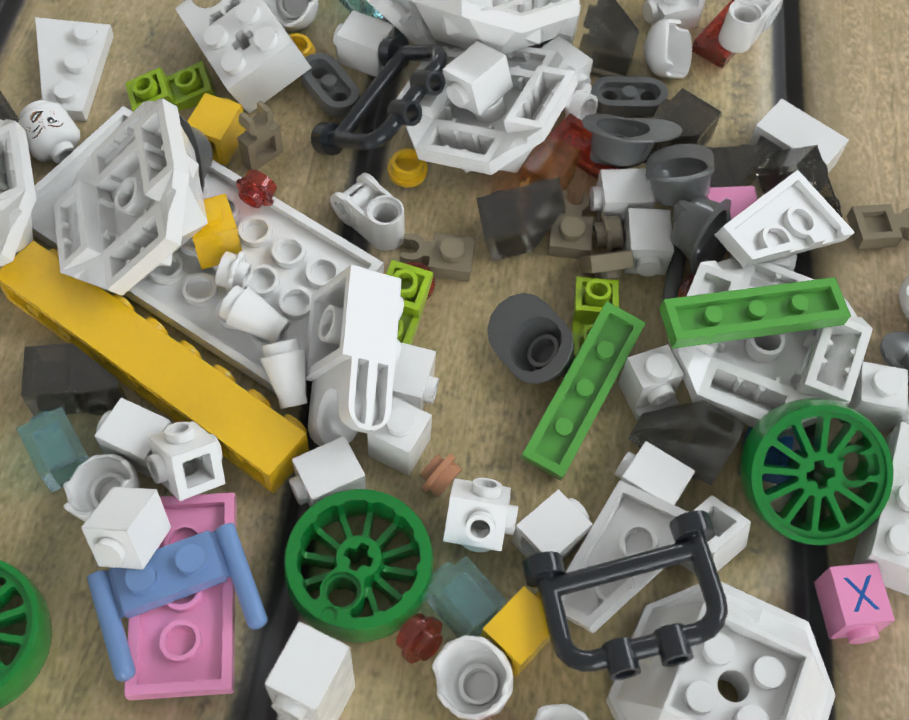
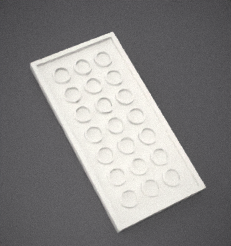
(286, 251)

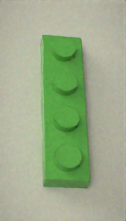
(753, 312)
(583, 391)

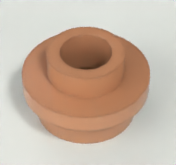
(439, 474)

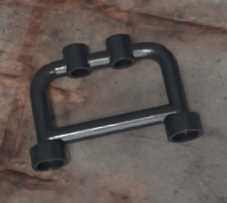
(394, 55)
(670, 642)

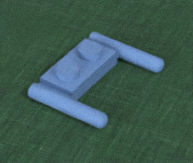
(170, 576)

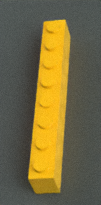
(156, 365)

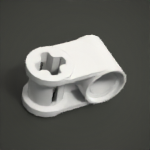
(746, 23)
(371, 212)

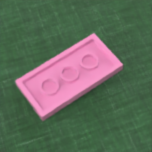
(191, 641)

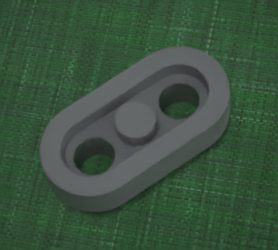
(335, 91)
(629, 95)

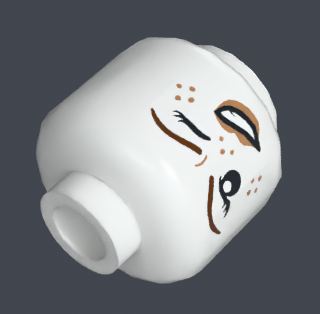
(49, 131)

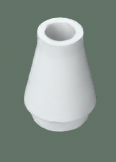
(251, 314)
(286, 371)

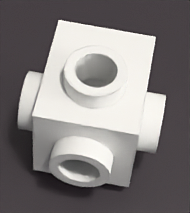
(186, 460)
(479, 514)

